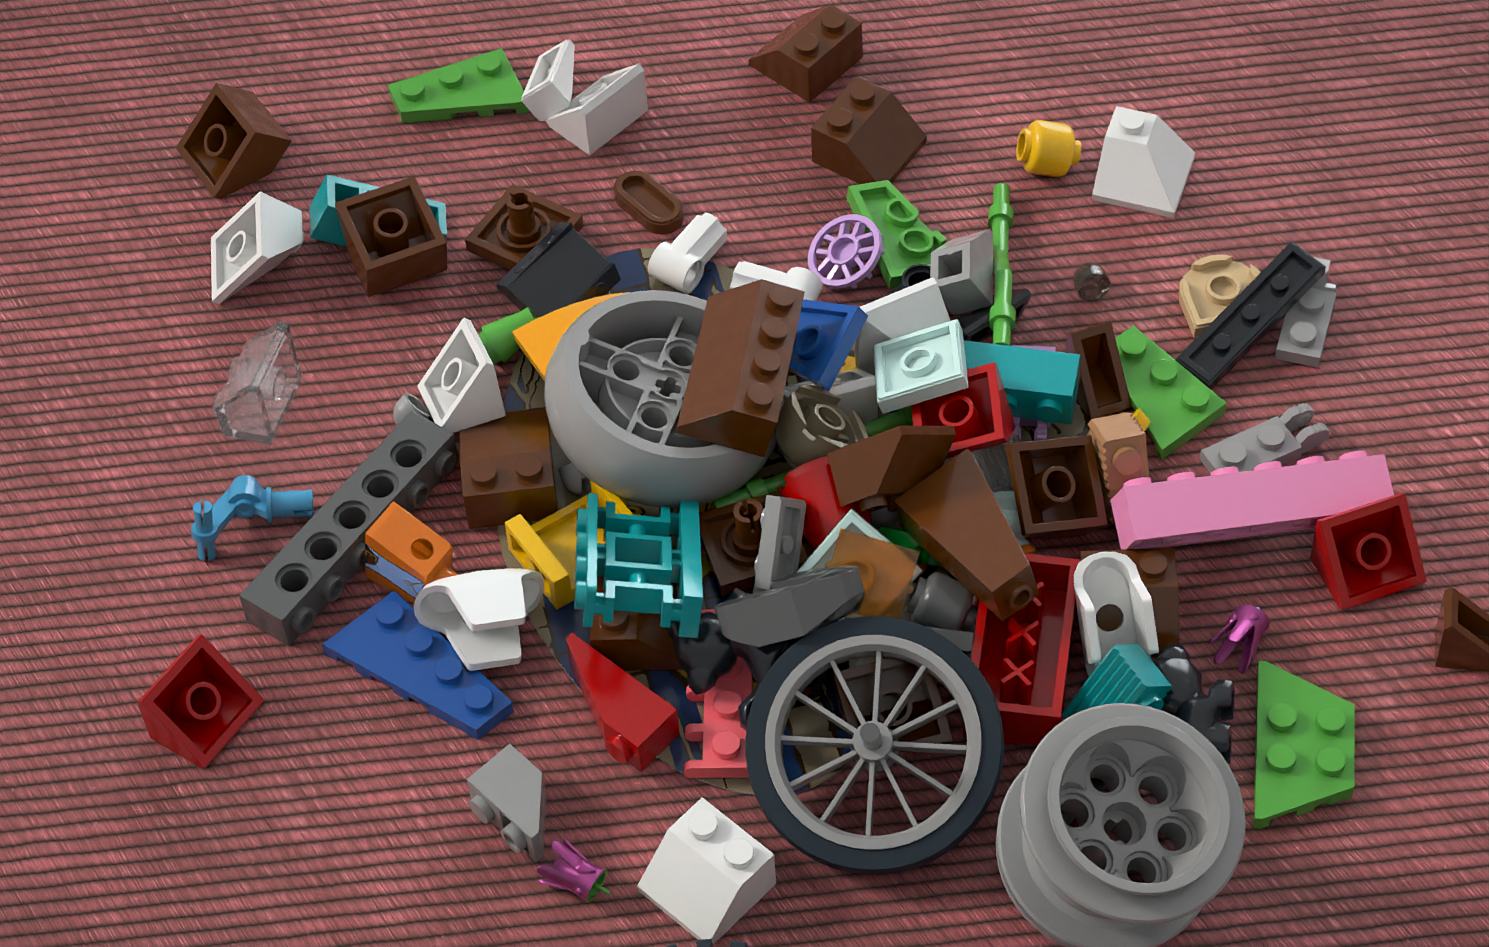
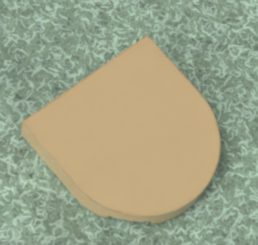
(1211, 287)

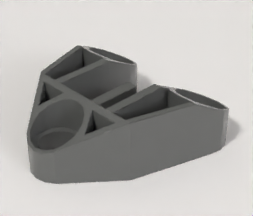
(793, 607)

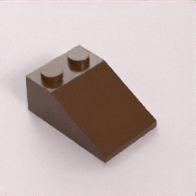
(508, 469)

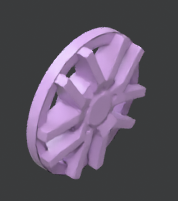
(846, 251)

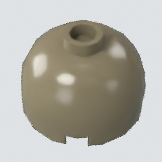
(814, 425)

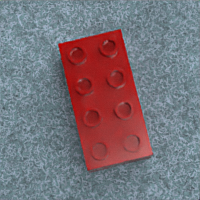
(1030, 652)

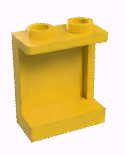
(551, 544)

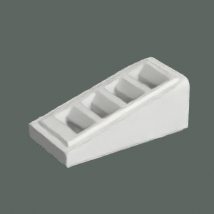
(551, 82)

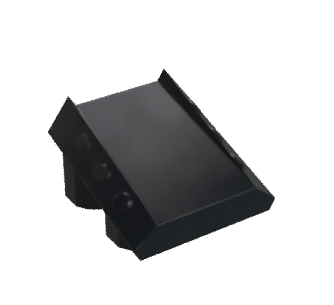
(558, 273)

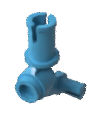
(245, 500)

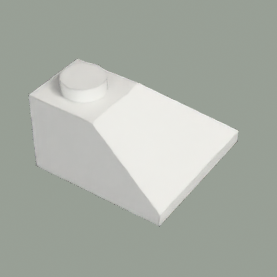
(1142, 164)
(253, 244)
(898, 315)

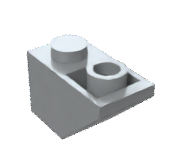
(965, 272)
(513, 798)

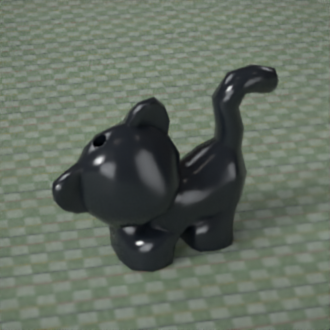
(715, 655)
(1191, 704)

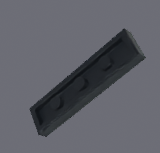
(1251, 315)

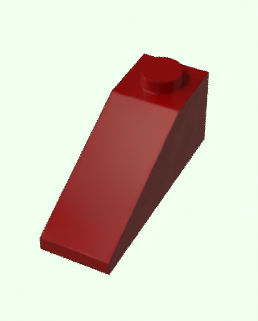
(628, 714)

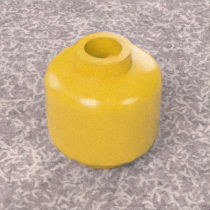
(1048, 148)

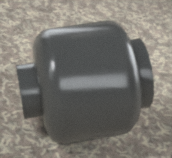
(942, 604)

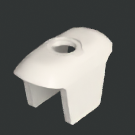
(1112, 580)
(481, 613)

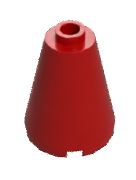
(817, 487)

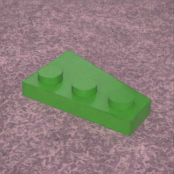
(466, 86)
(905, 236)
(1166, 393)

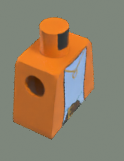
(405, 553)

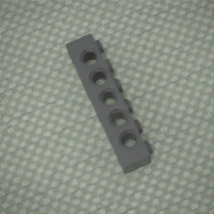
(398, 471)

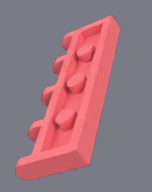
(721, 729)

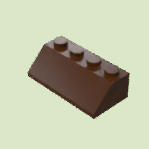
(741, 366)

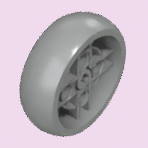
(636, 364)

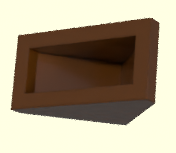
(1102, 377)
(1461, 634)

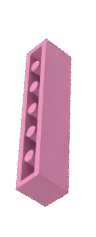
(1245, 502)

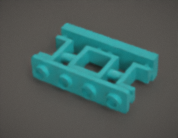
(640, 564)

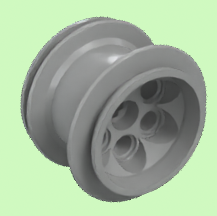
(1075, 878)

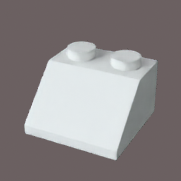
(707, 872)

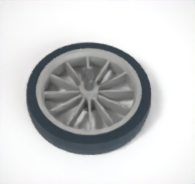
(874, 745)

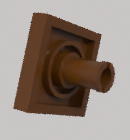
(517, 226)
(732, 542)

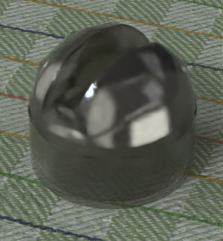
(1095, 279)

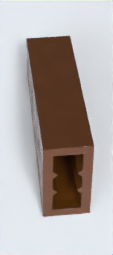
(969, 535)

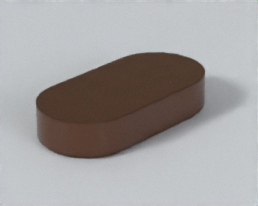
(648, 202)

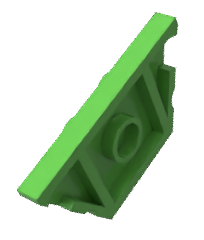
(1299, 746)

